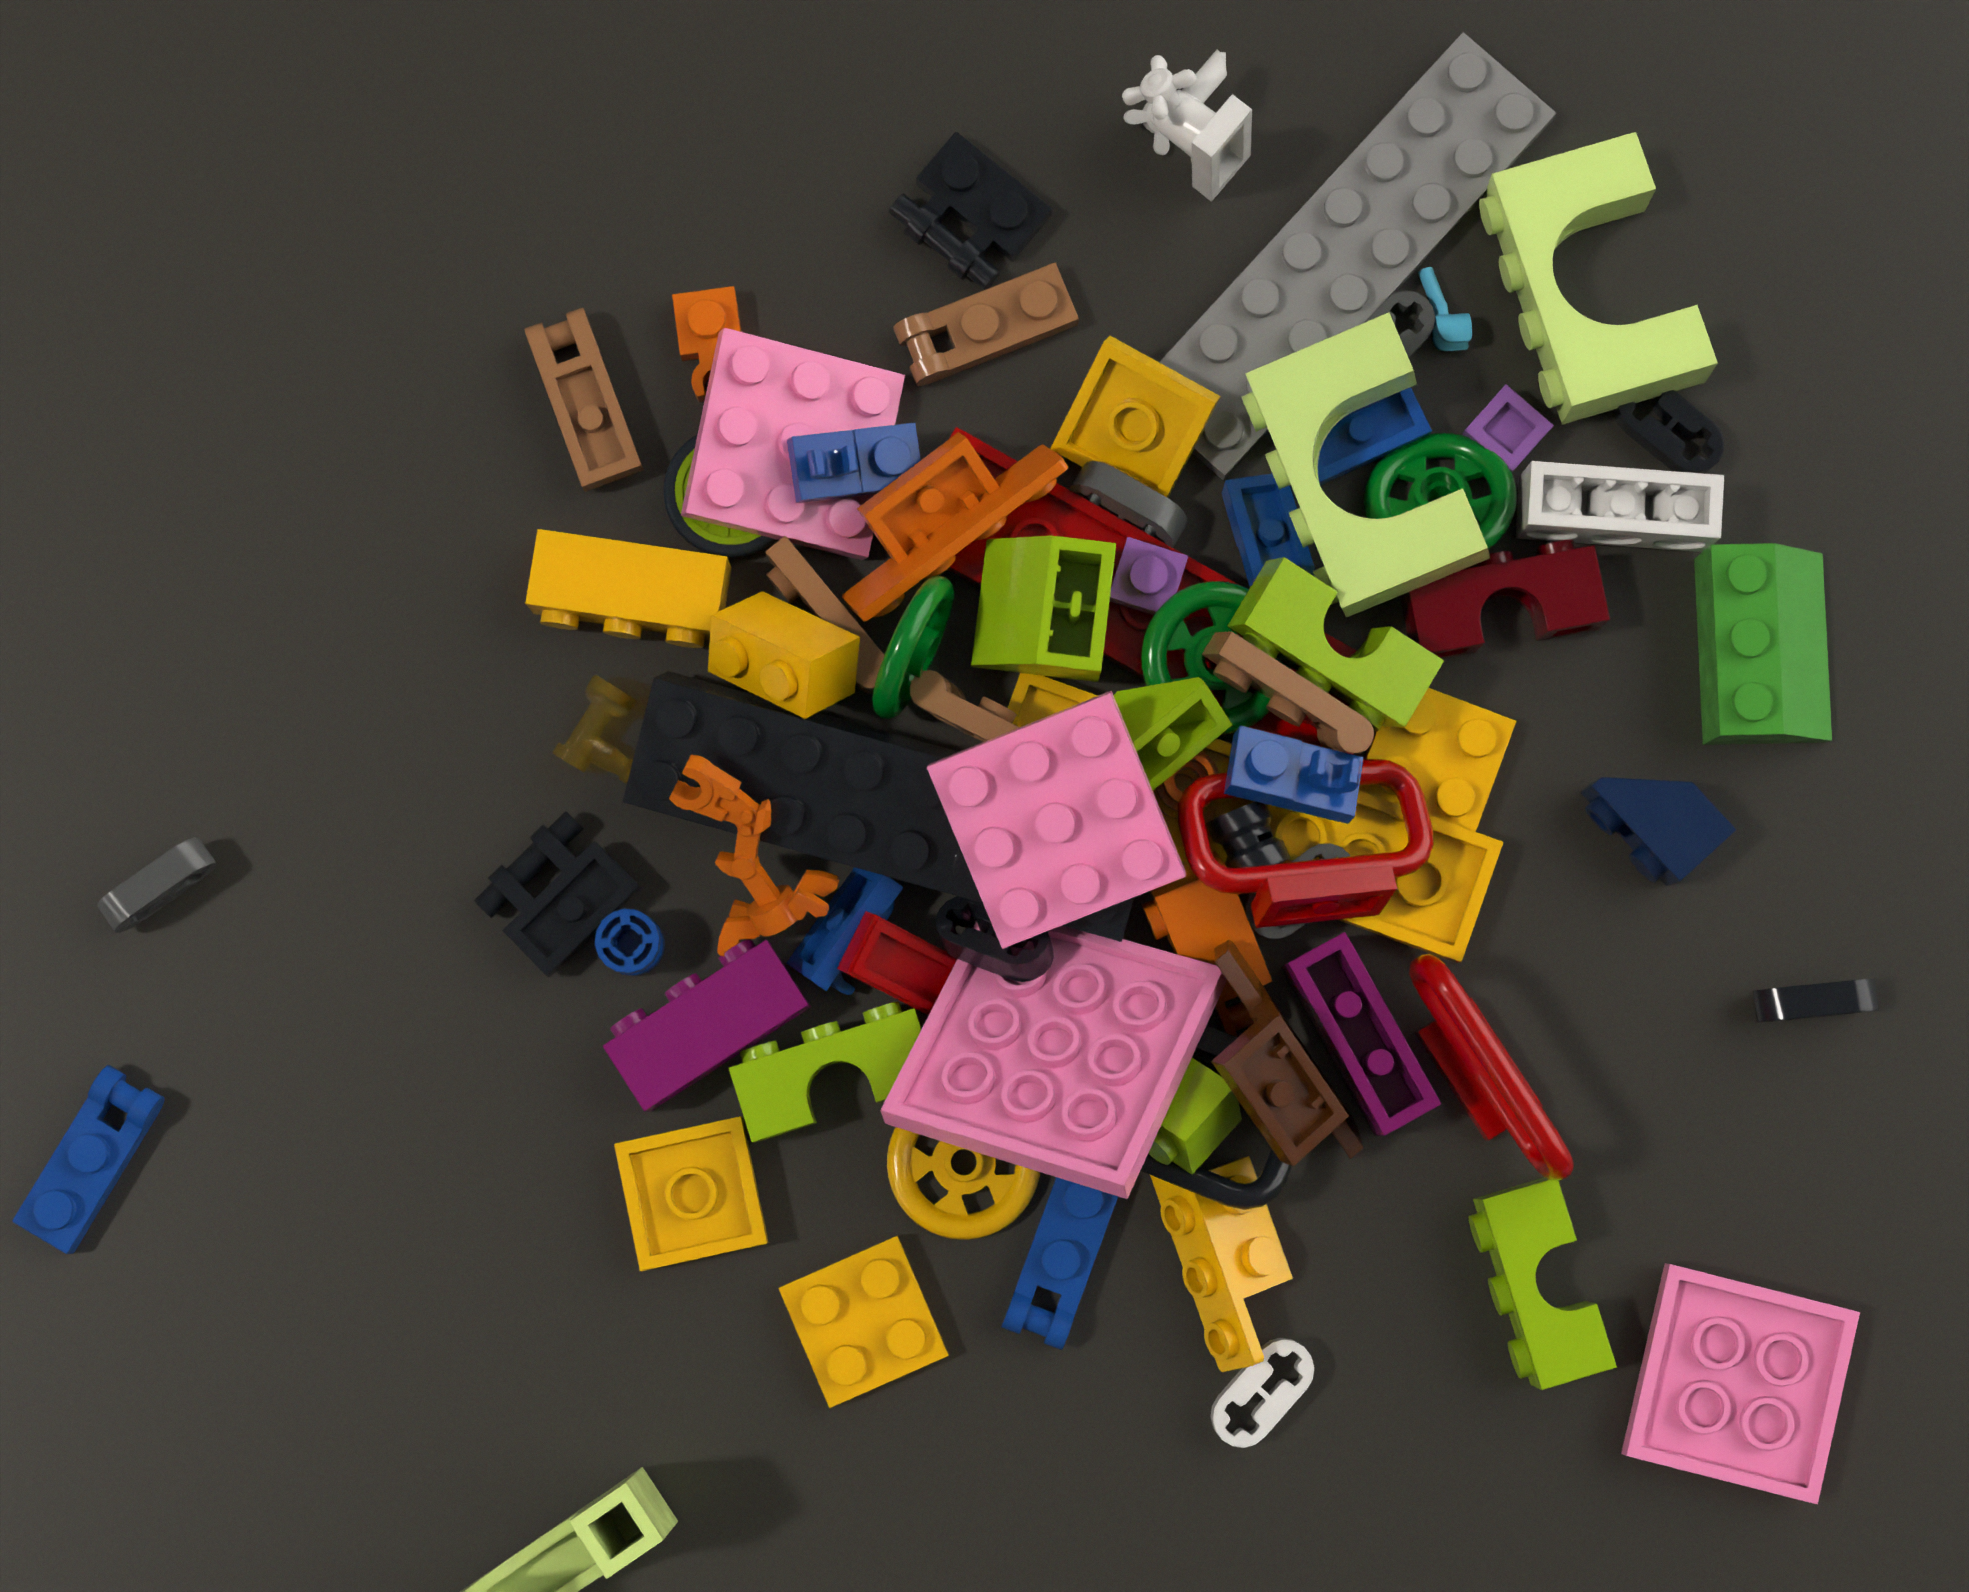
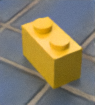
(783, 654)

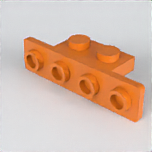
(940, 511)

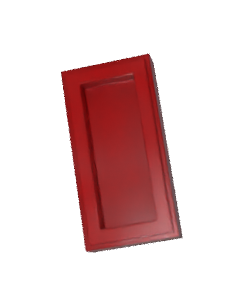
(897, 963)

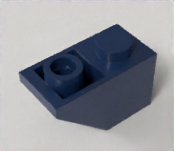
(1661, 820)

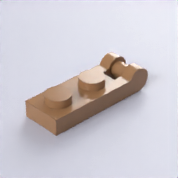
(988, 324)
(584, 402)
(796, 579)
(1289, 693)
(950, 706)

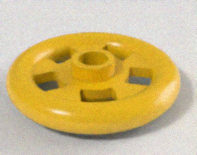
(949, 1215)

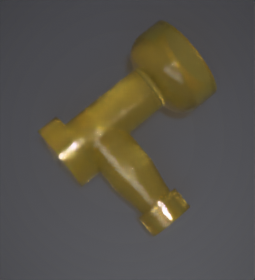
(585, 741)

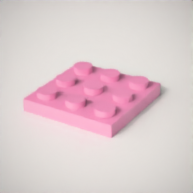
(752, 405)
(1056, 820)
(1740, 1383)

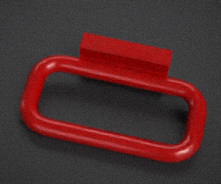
(1319, 887)
(1483, 1071)

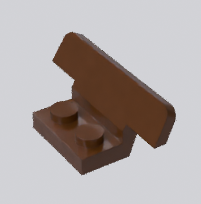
(1277, 1075)

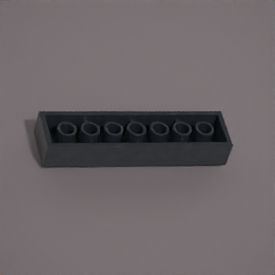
(829, 783)

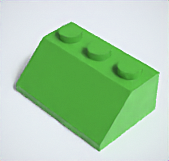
(1762, 645)

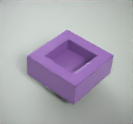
(1508, 427)
(1146, 576)

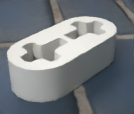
(1274, 1403)

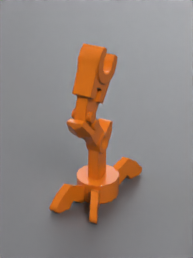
(773, 906)

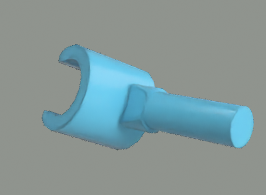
(1450, 331)

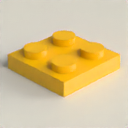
(1135, 417)
(1450, 752)
(691, 1193)
(863, 1321)

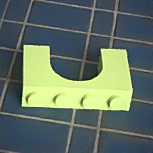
(1583, 361)
(1299, 405)
(588, 1543)

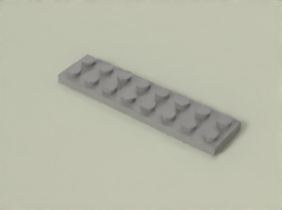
(1359, 234)

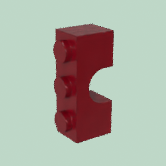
(1557, 588)

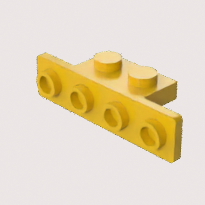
(1224, 1260)

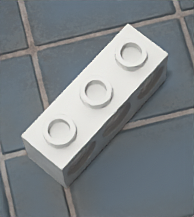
(1619, 506)

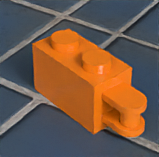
(1196, 923)

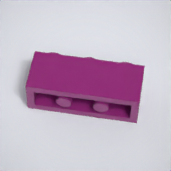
(705, 1023)
(1361, 1035)

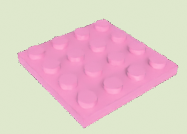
(1059, 1066)

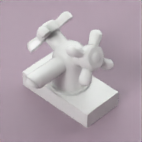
(1213, 140)

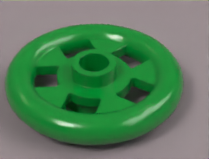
(1471, 462)
(1169, 632)
(912, 645)

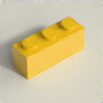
(626, 587)

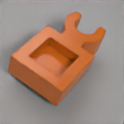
(698, 323)

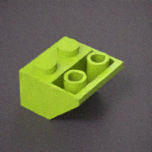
(1044, 606)

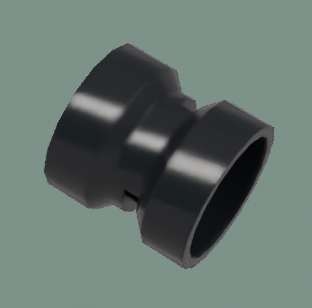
(1248, 837)

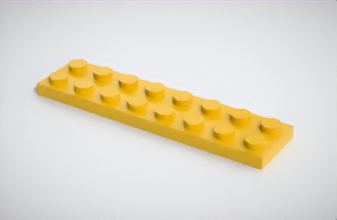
(1430, 907)

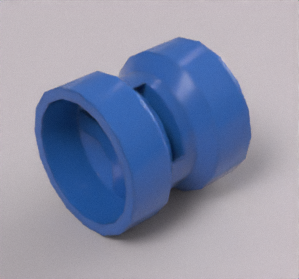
(640, 944)

